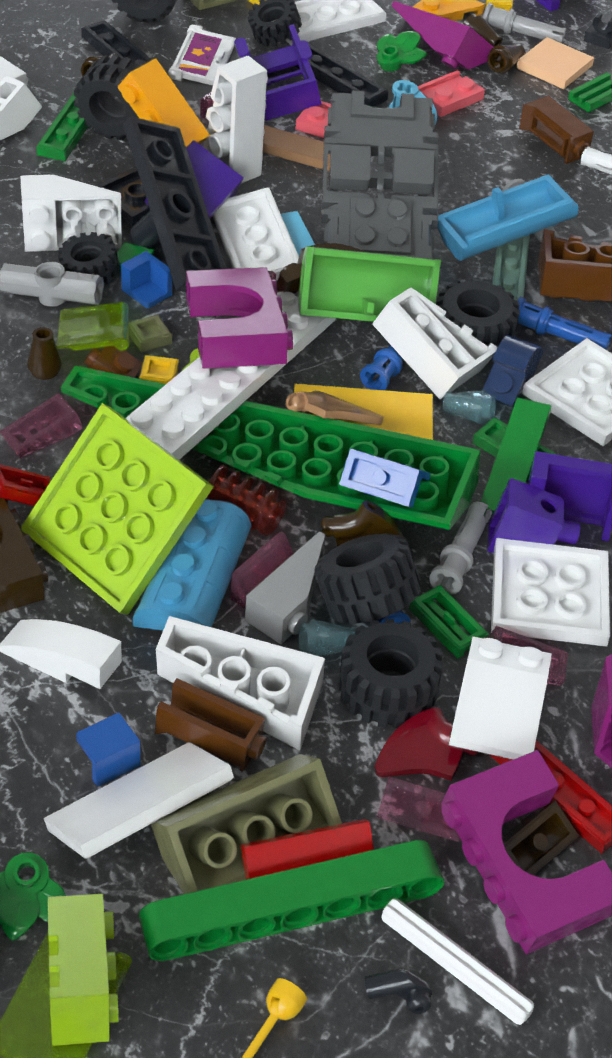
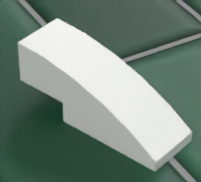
(64, 650)

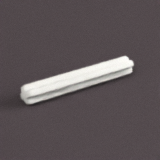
(458, 961)

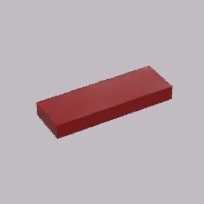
(306, 848)

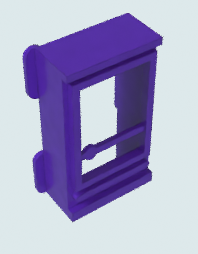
(292, 96)

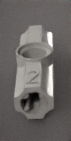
(51, 284)

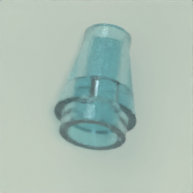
(471, 405)
(323, 637)

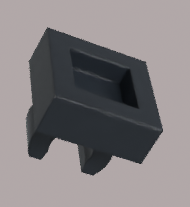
(599, 32)

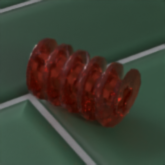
(262, 510)

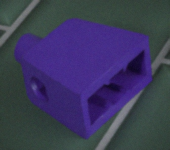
(530, 516)

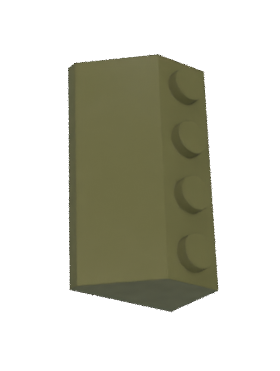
(206, 836)

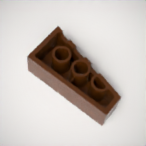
(574, 268)

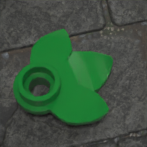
(399, 50)
(25, 899)

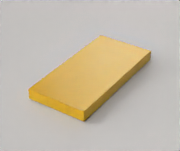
(401, 411)

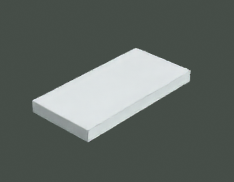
(333, 17)
(255, 232)
(138, 799)

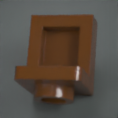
(113, 361)

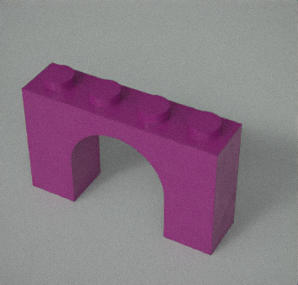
(254, 338)
(533, 907)

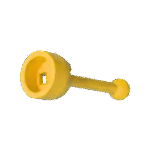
(283, 1003)

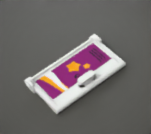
(201, 55)

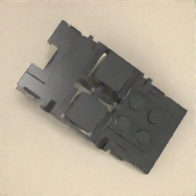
(351, 138)

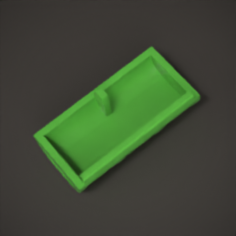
(360, 283)

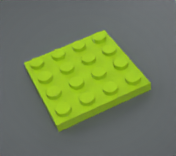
(116, 508)

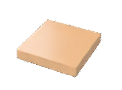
(555, 63)

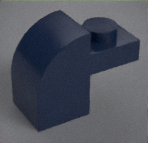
(512, 367)

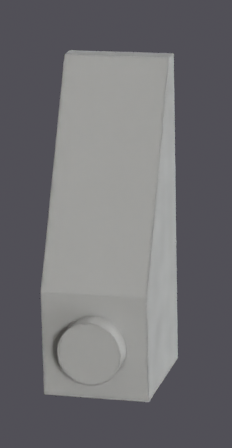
(285, 596)

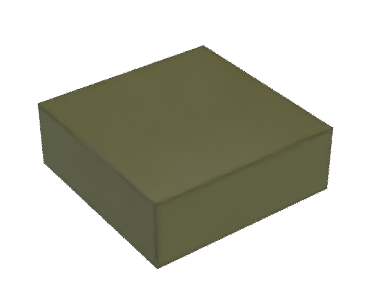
(150, 333)

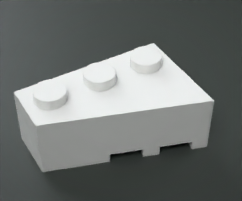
(431, 343)

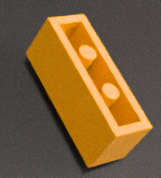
(158, 100)

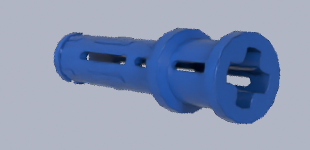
(545, 321)
(378, 366)

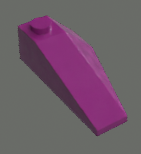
(451, 40)

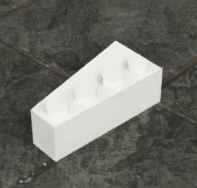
(238, 116)
(246, 672)

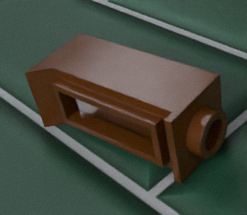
(556, 128)
(212, 724)

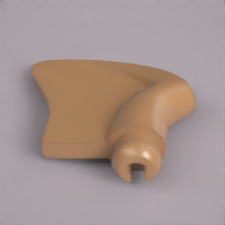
(330, 407)

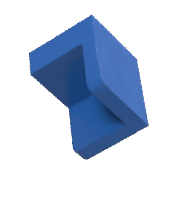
(146, 279)
(110, 747)

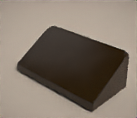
(539, 838)

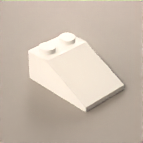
(500, 698)

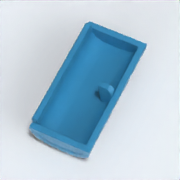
(505, 217)
(196, 569)

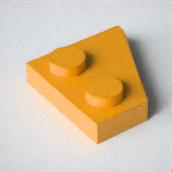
(451, 9)

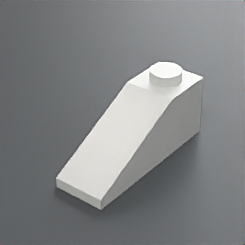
(17, 106)

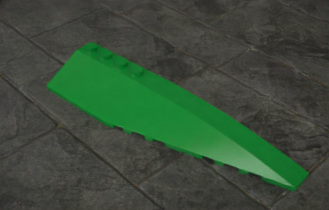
(308, 451)

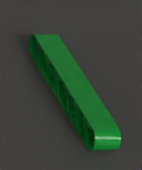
(288, 900)

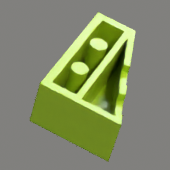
(80, 969)

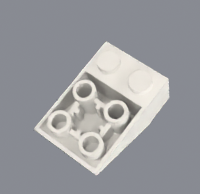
(62, 207)

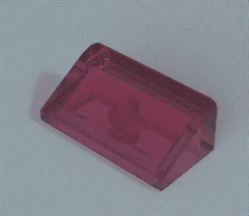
(259, 567)
(415, 808)

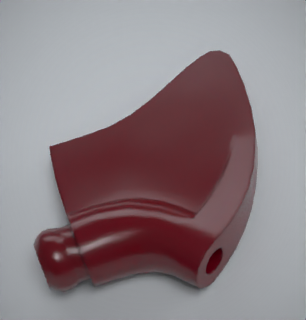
(421, 748)

